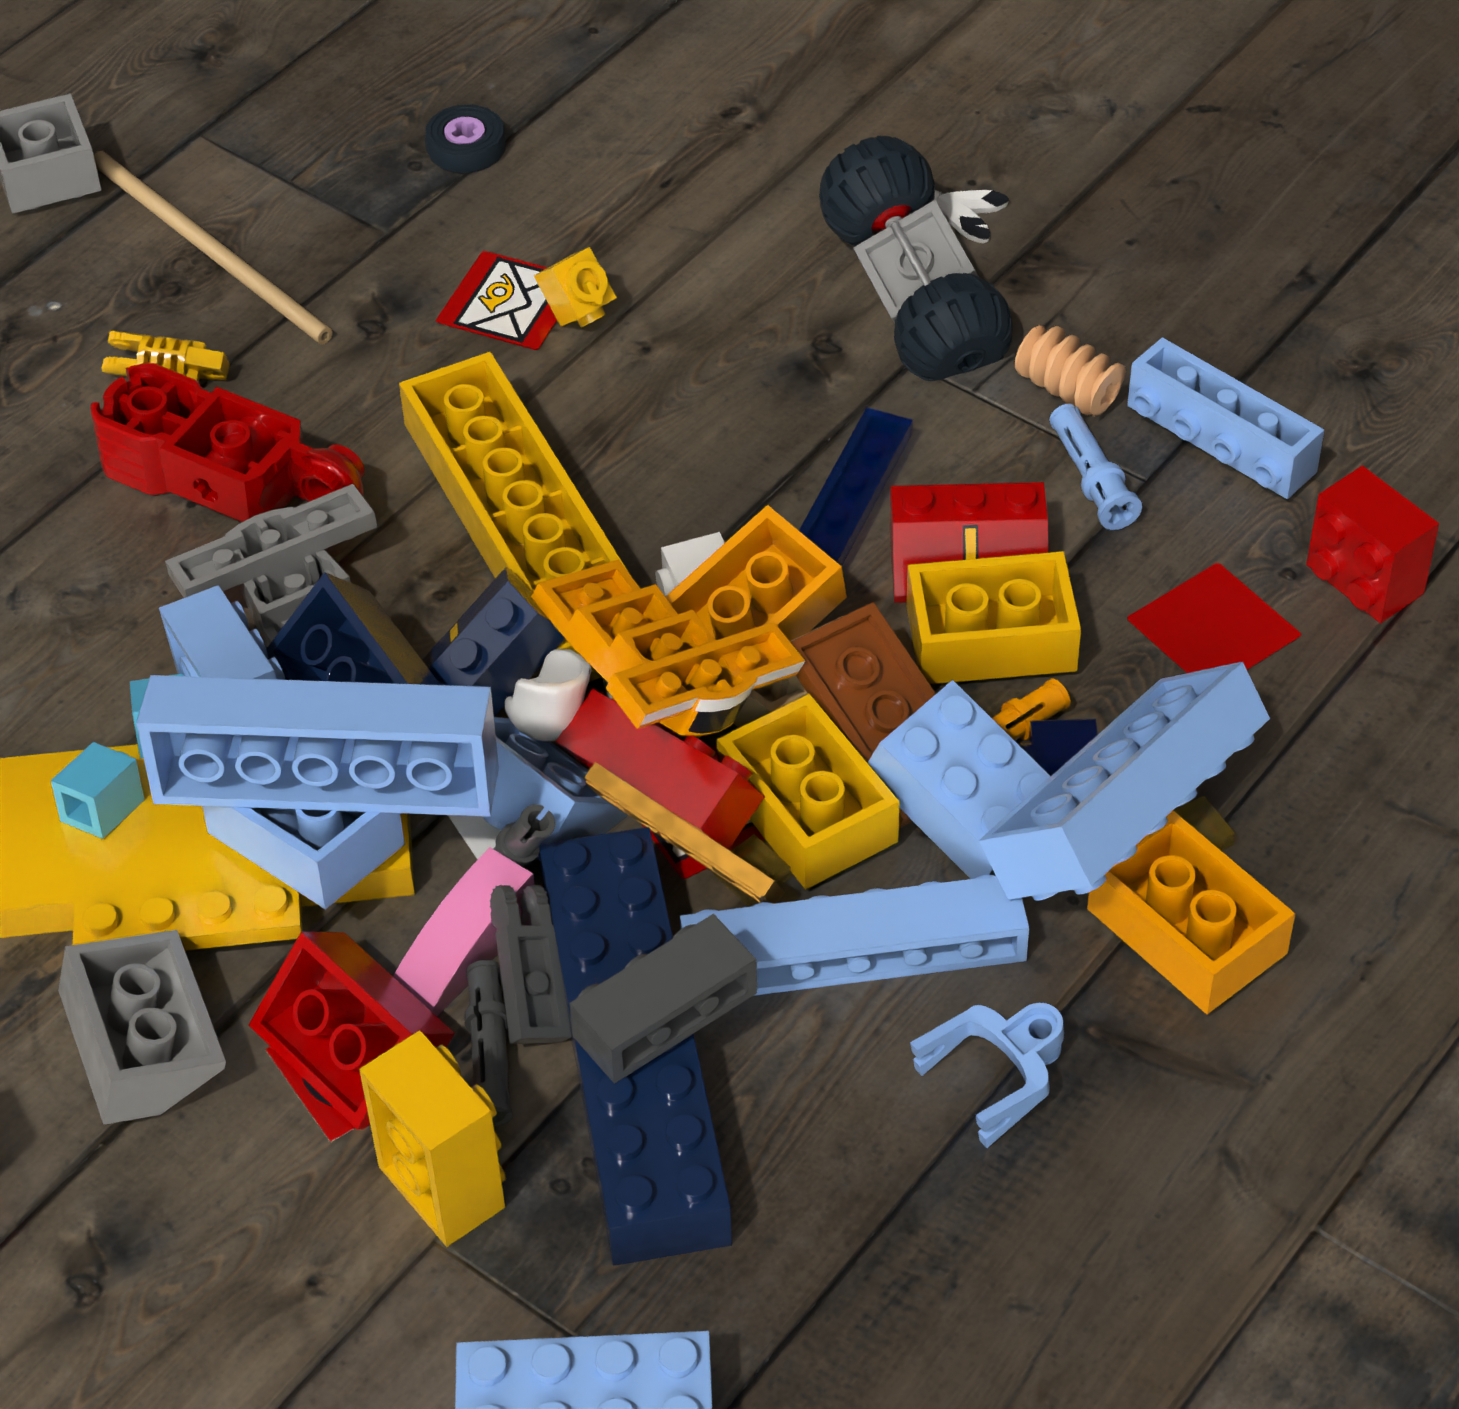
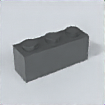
(663, 997)

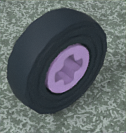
(465, 138)

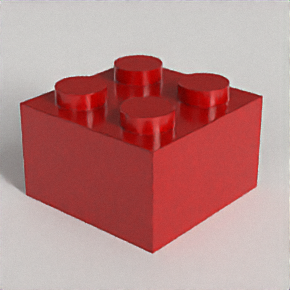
(1371, 544)

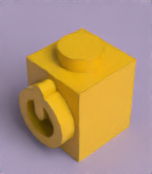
(576, 288)

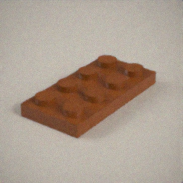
(862, 678)

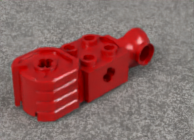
(211, 446)

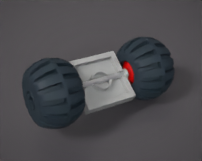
(942, 311)

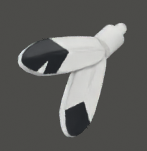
(962, 209)

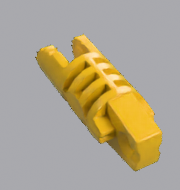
(181, 356)

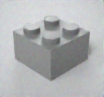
(45, 154)

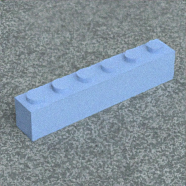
(878, 933)

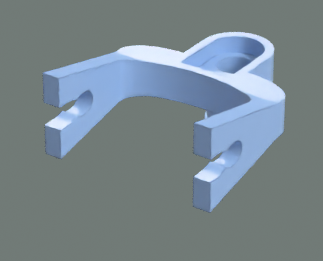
(1019, 1039)

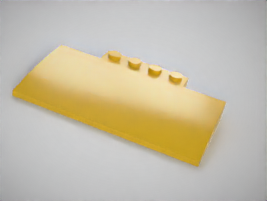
(147, 873)

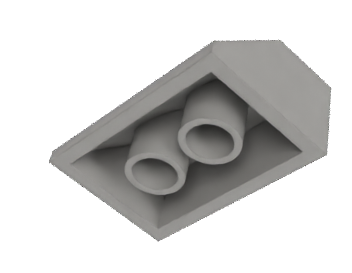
(138, 1023)

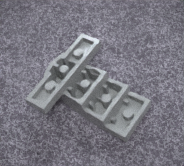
(276, 556)

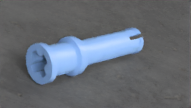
(1101, 479)

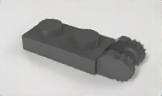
(529, 966)

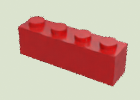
(664, 768)

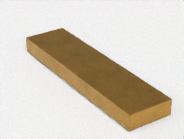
(683, 835)

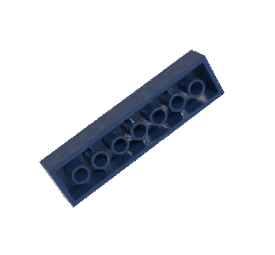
(654, 1127)

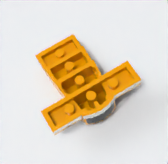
(659, 660)

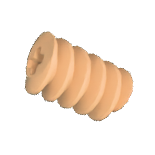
(1069, 369)

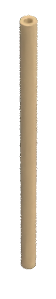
(213, 248)

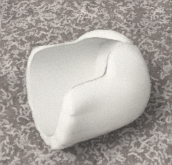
(551, 700)

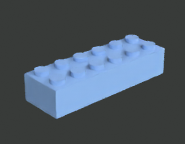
(319, 745)
(1124, 783)

